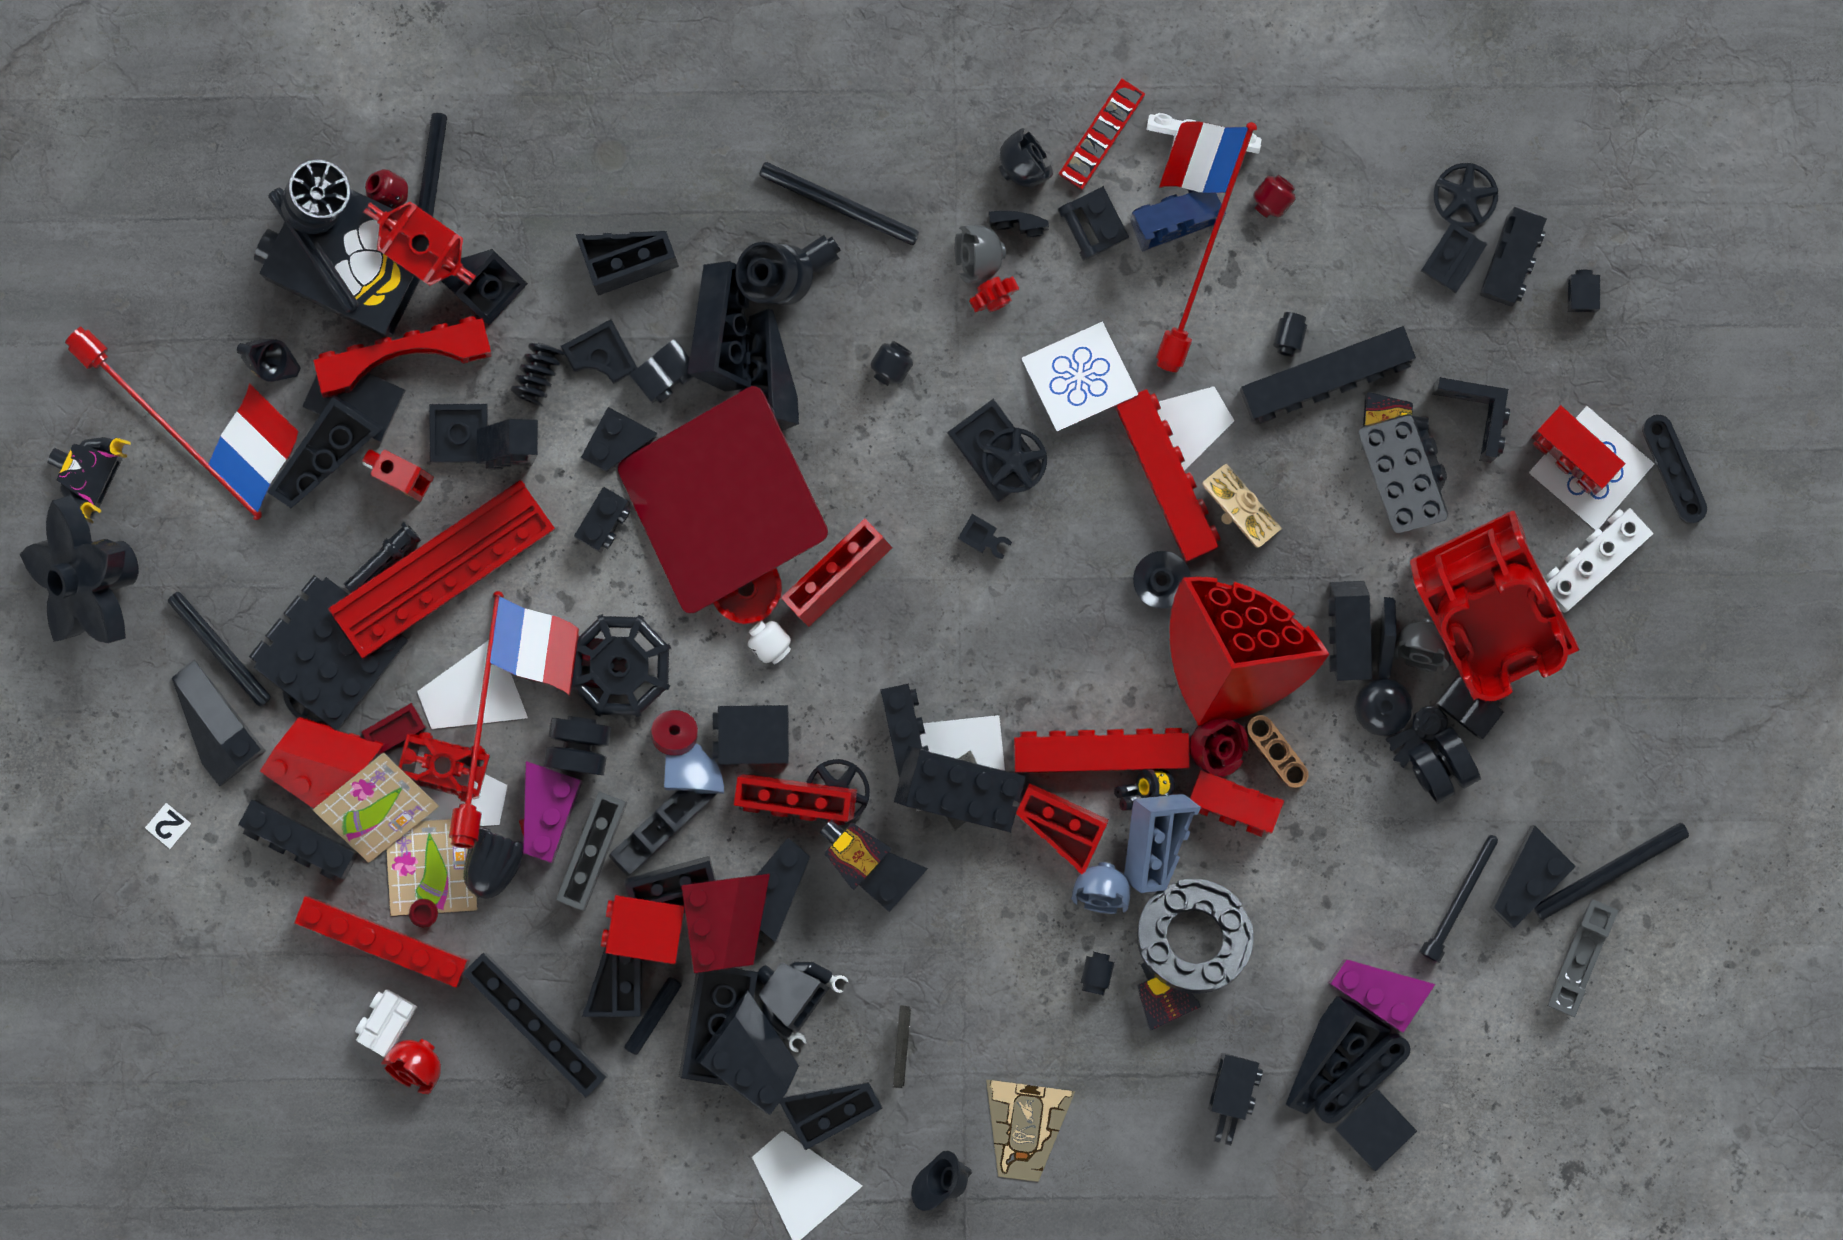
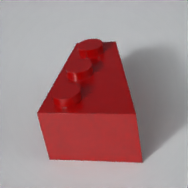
(1236, 803)
(1064, 825)

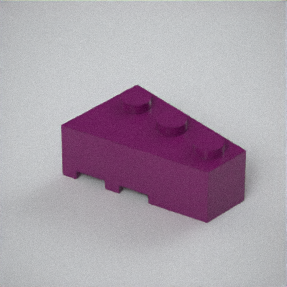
(548, 808)
(1382, 992)

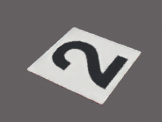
(168, 825)

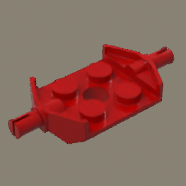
(395, 241)

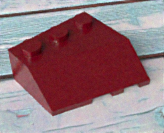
(724, 921)

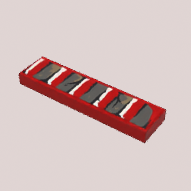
(1102, 134)

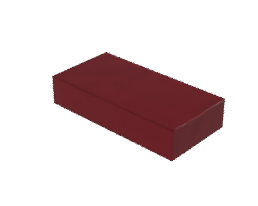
(395, 728)

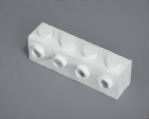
(1597, 559)

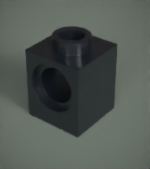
(1584, 291)

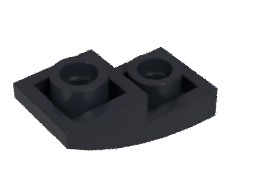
(1028, 223)

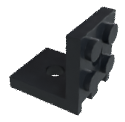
(1497, 413)

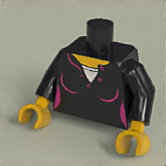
(88, 471)

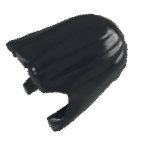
(491, 864)

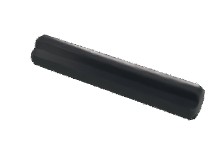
(653, 1015)

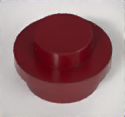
(423, 913)

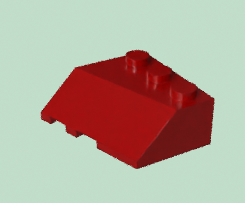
(317, 760)

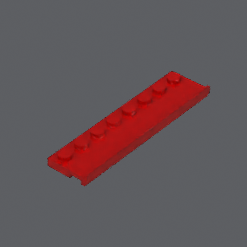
(441, 569)

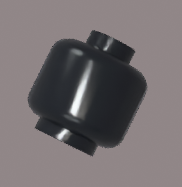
(891, 363)

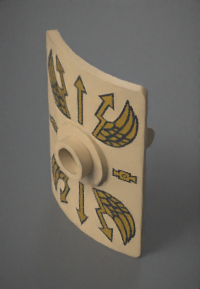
(1241, 506)

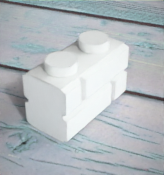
(386, 1022)

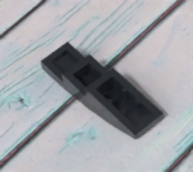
(658, 829)

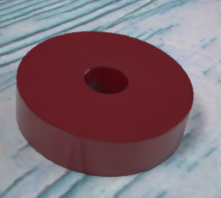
(674, 721)

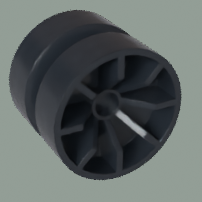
(315, 196)
(774, 273)
(578, 738)
(1437, 769)

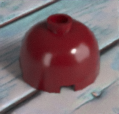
(1219, 746)

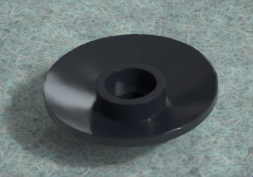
(1158, 564)

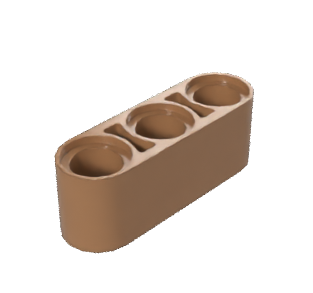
(1263, 745)

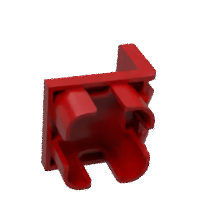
(1493, 607)

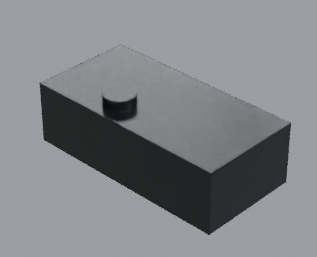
(712, 1000)

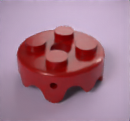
(757, 605)

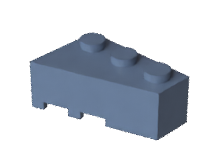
(1155, 838)

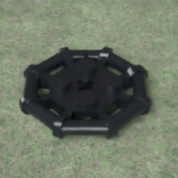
(637, 666)

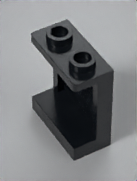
(752, 734)

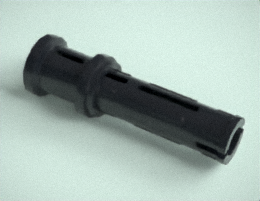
(391, 550)

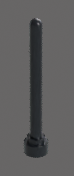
(1434, 947)

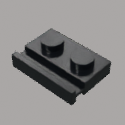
(1454, 257)

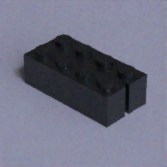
(959, 789)

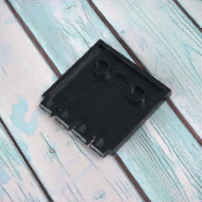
(316, 659)

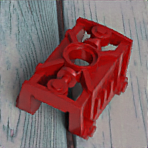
(443, 782)

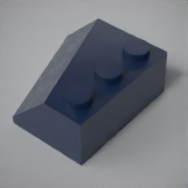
(1174, 218)

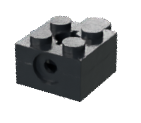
(1233, 1092)

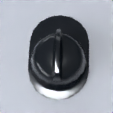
(939, 1181)

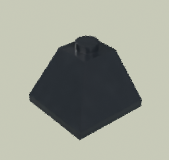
(492, 287)

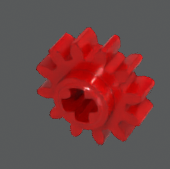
(994, 294)

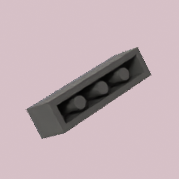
(591, 851)

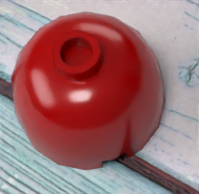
(414, 1064)

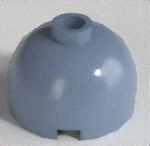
(1102, 889)

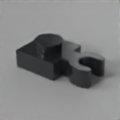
(980, 534)

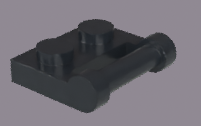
(1102, 219)

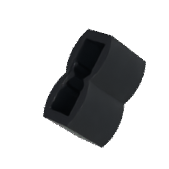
(663, 372)
(1474, 715)

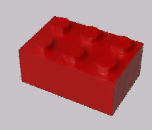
(1577, 451)

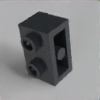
(602, 520)

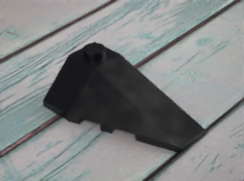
(771, 369)
(1339, 1042)

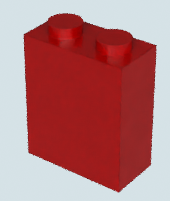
(643, 929)

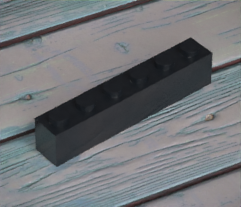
(1328, 373)
(535, 1024)

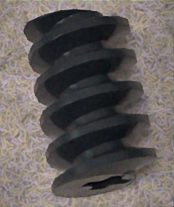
(536, 372)

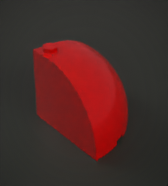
(1237, 649)

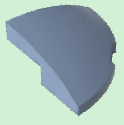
(693, 772)

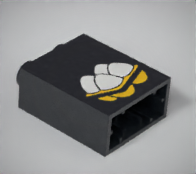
(351, 246)

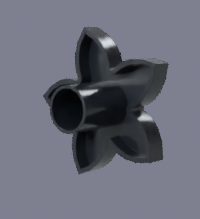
(80, 575)

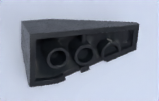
(217, 730)

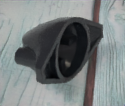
(269, 359)

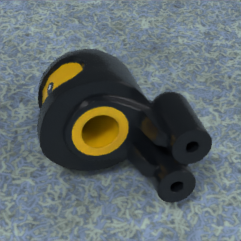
(1148, 784)

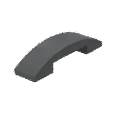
(1581, 957)

